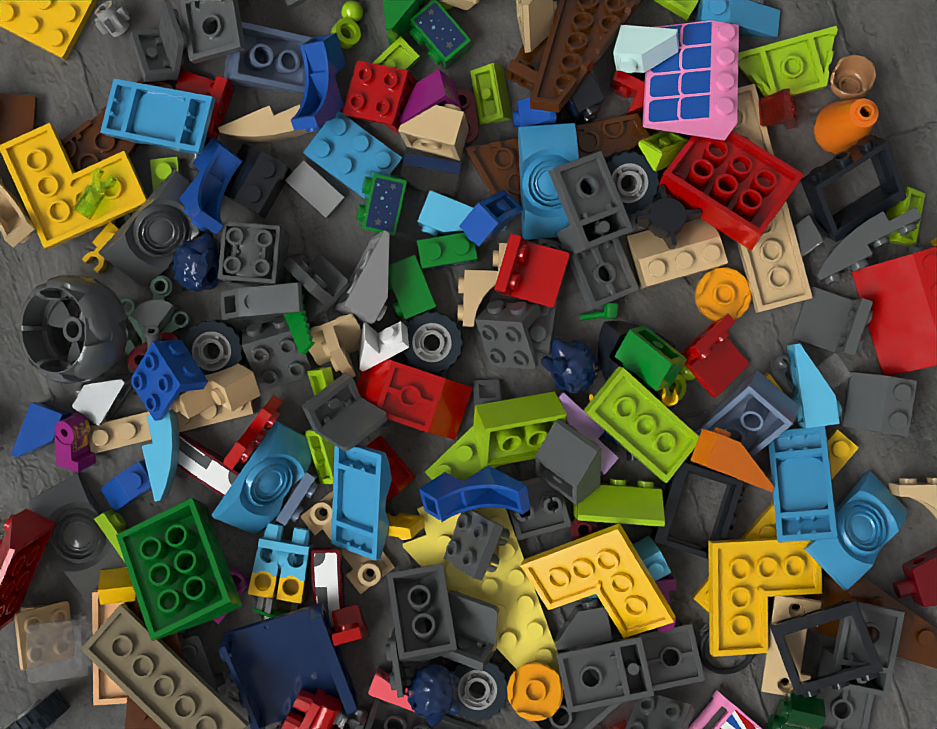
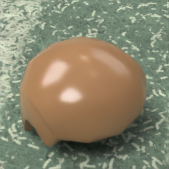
(852, 77)

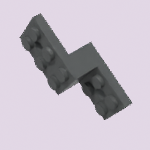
(229, 35)
(594, 229)
(850, 653)
(629, 668)

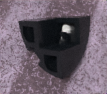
(610, 340)

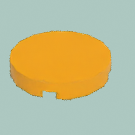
(722, 293)
(535, 691)

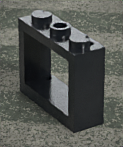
(876, 201)
(725, 519)
(817, 617)

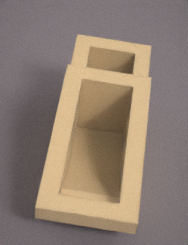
(262, 126)

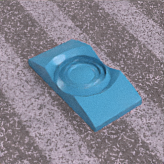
(157, 116)
(539, 152)
(265, 480)
(803, 485)
(359, 500)
(864, 525)

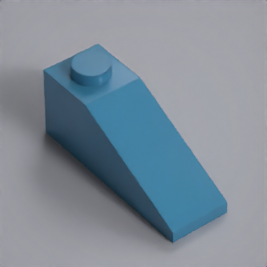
(752, 17)

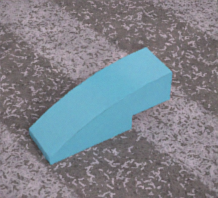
(162, 454)

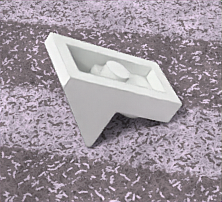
(380, 346)

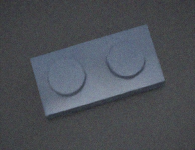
(293, 509)

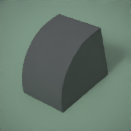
(155, 313)

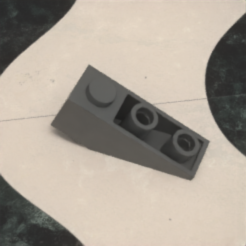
(261, 302)

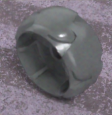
(99, 327)

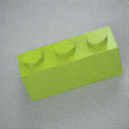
(515, 427)
(623, 504)

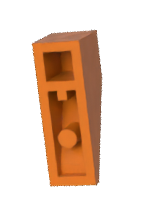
(728, 457)

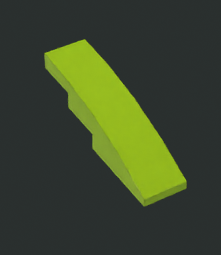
(320, 448)

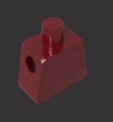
(920, 579)

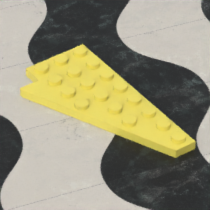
(522, 624)

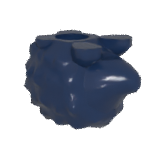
(197, 263)
(571, 365)
(434, 692)

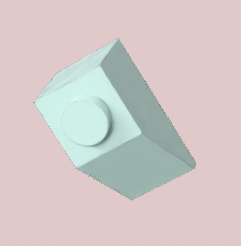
(644, 47)

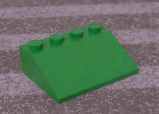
(178, 569)

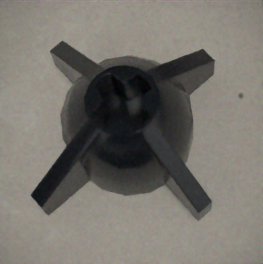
(667, 217)

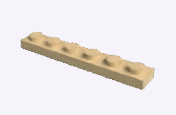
(136, 428)

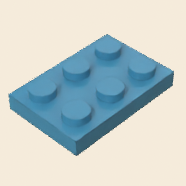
(350, 153)

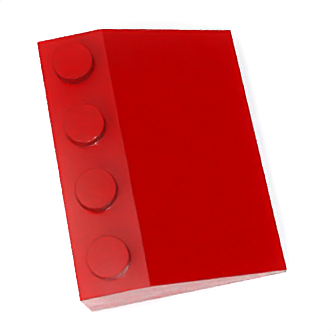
(732, 184)
(903, 310)
(19, 559)

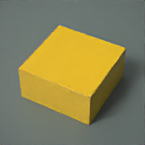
(115, 586)

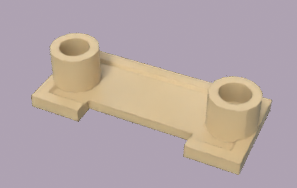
(359, 563)
(774, 667)

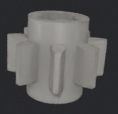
(112, 18)

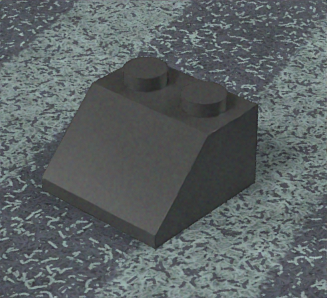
(879, 403)

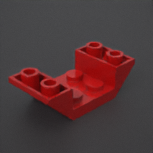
(415, 397)

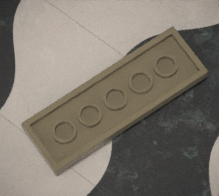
(157, 676)

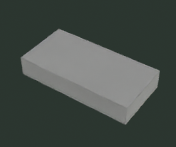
(315, 189)

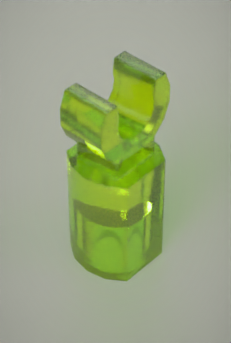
(93, 194)

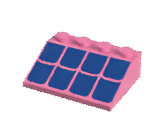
(698, 85)

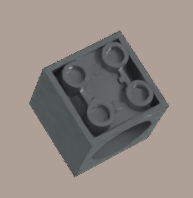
(253, 254)

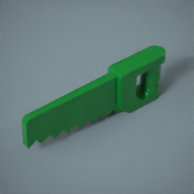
(299, 327)

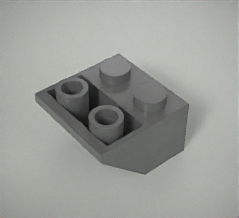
(569, 462)

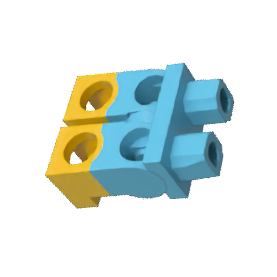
(284, 555)

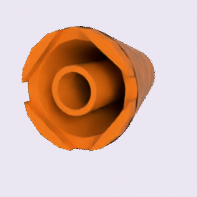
(844, 123)

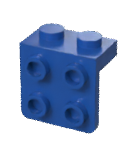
(164, 374)

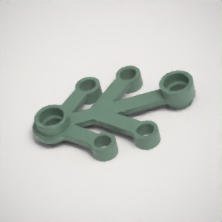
(171, 327)

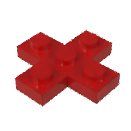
(254, 434)

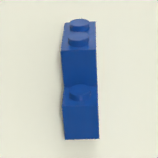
(322, 97)
(205, 193)
(487, 488)

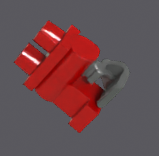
(322, 713)

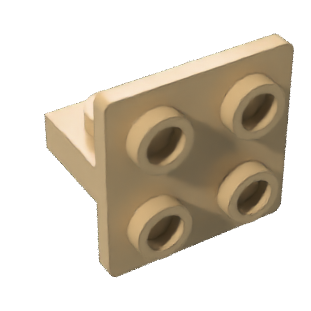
(335, 342)
(37, 614)

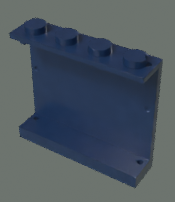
(280, 658)

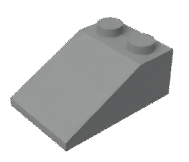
(368, 283)

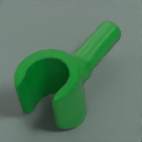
(610, 312)

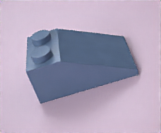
(269, 62)
(753, 413)

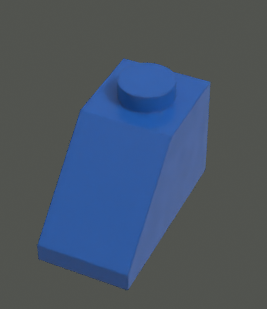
(526, 117)
(490, 217)
(38, 428)
(127, 486)

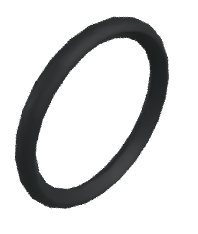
(719, 670)

